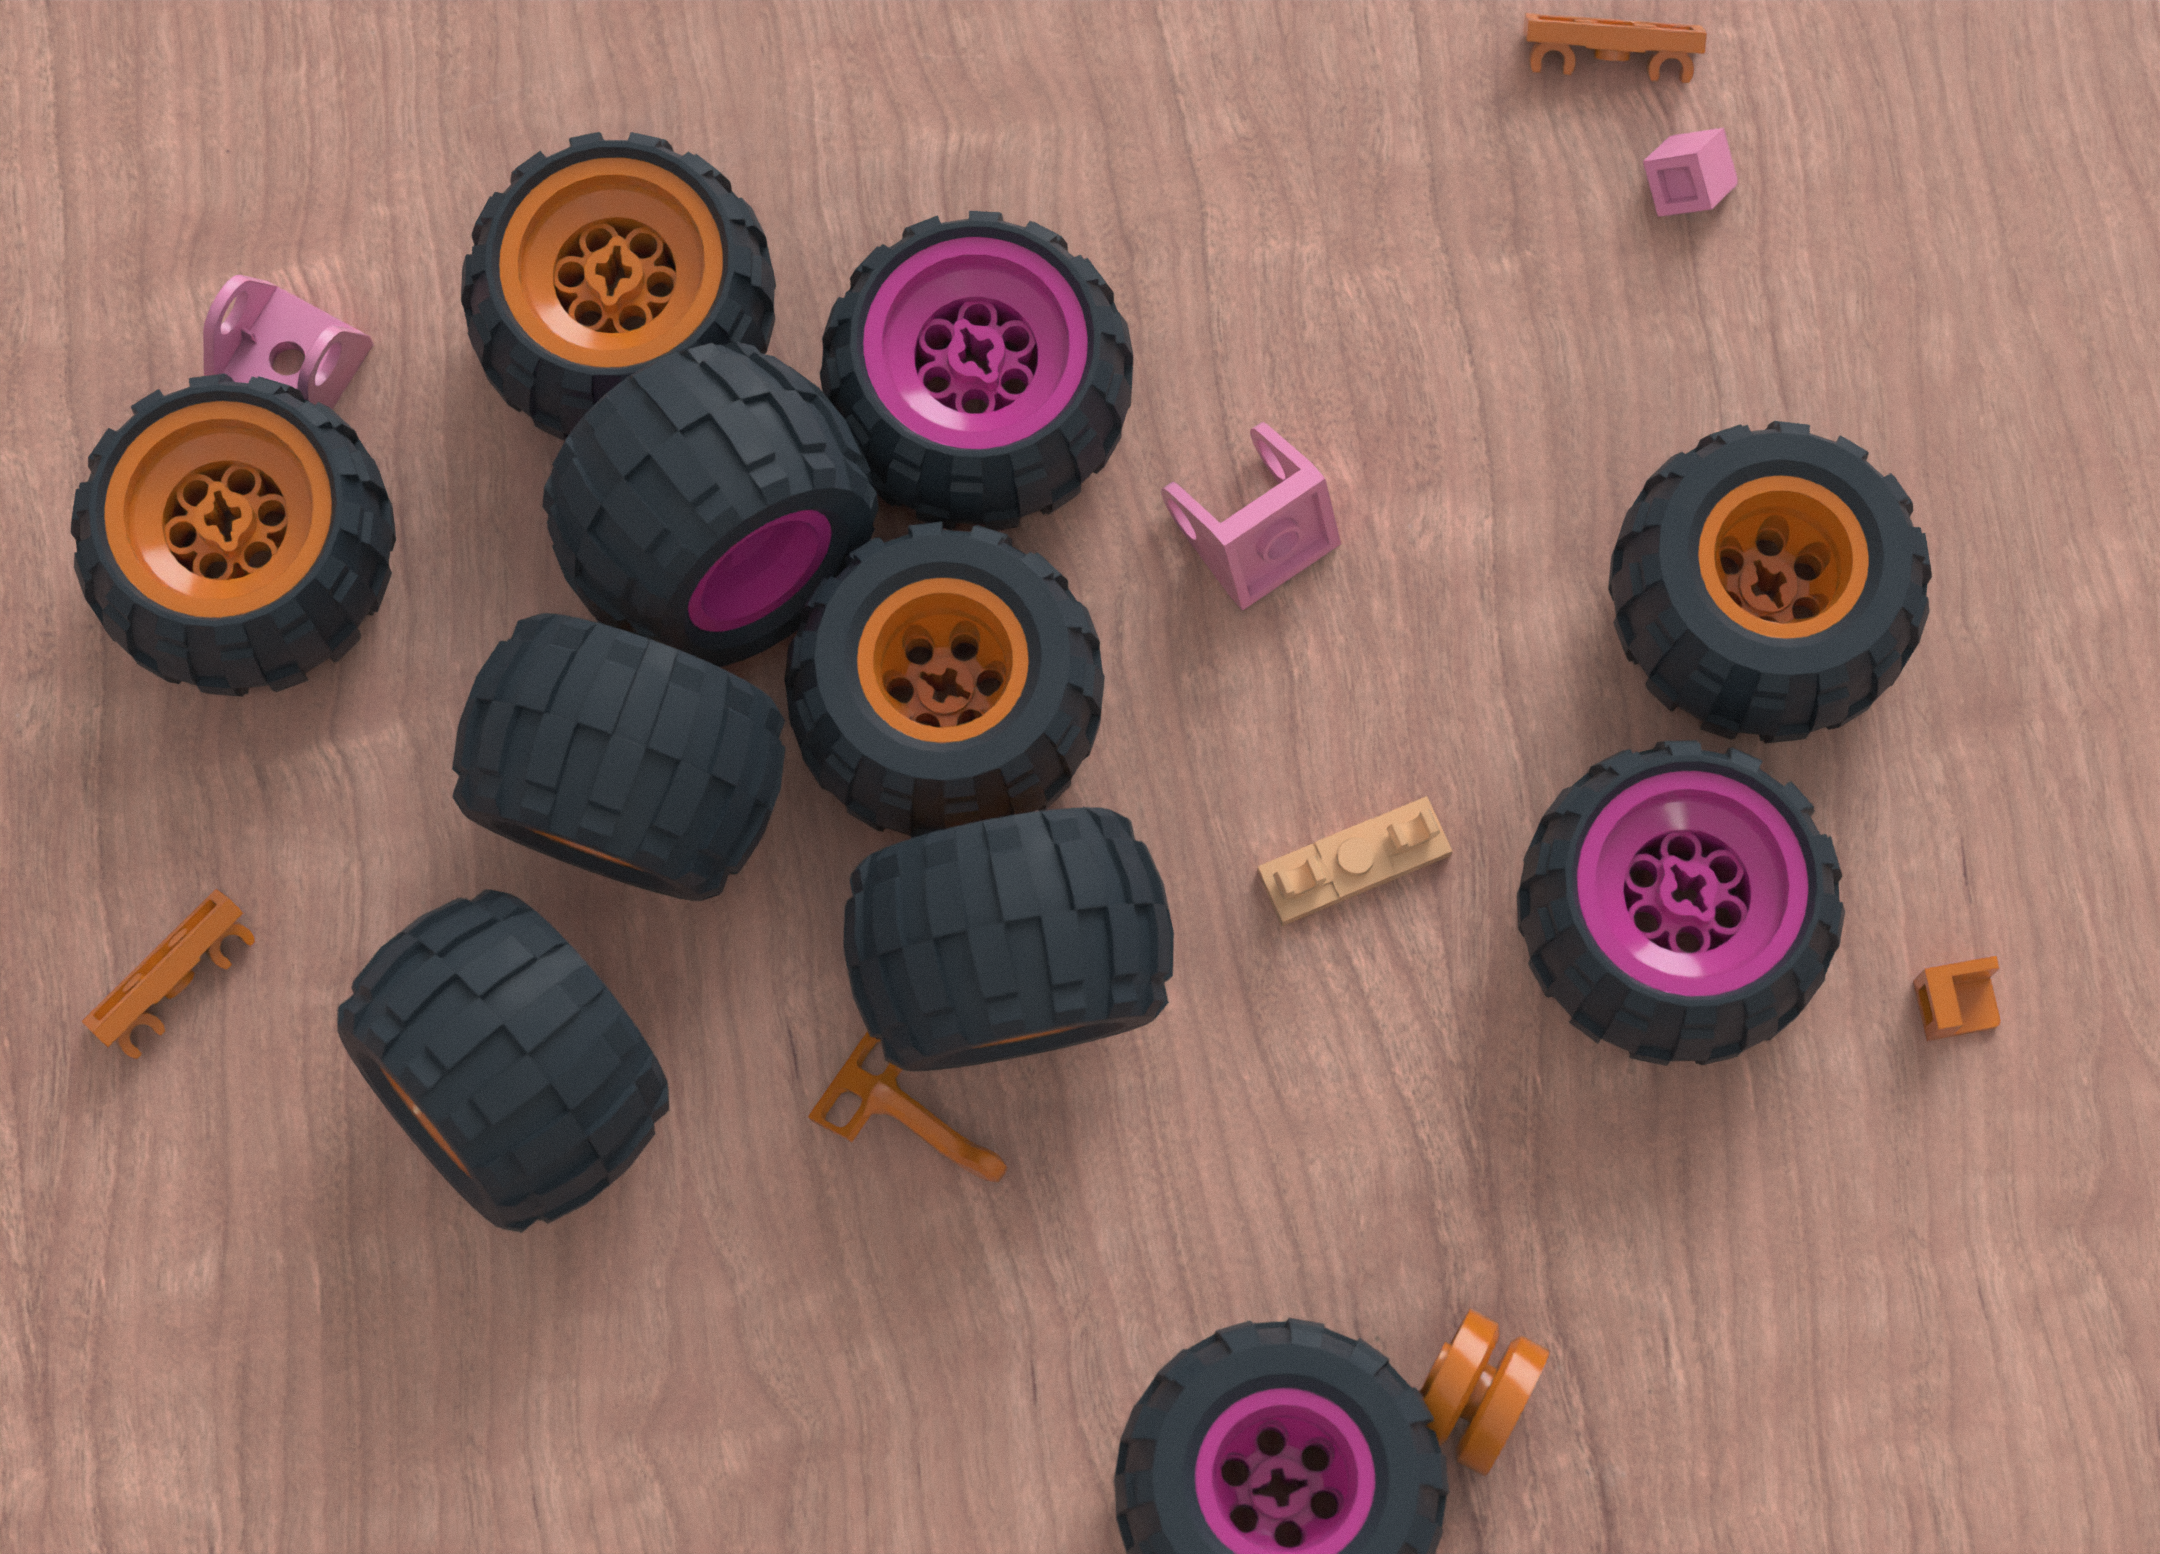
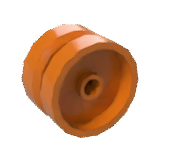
(1478, 1392)

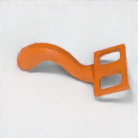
(884, 1096)

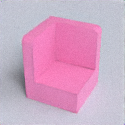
(1690, 172)

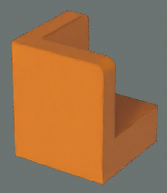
(1957, 998)

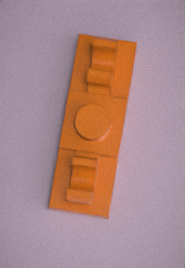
(1614, 41)
(166, 972)

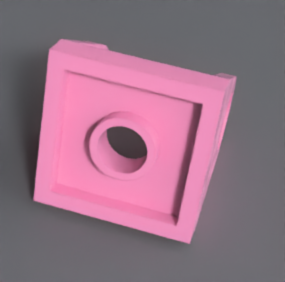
(272, 321)
(1270, 535)

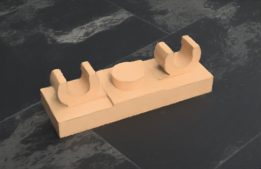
(1354, 861)

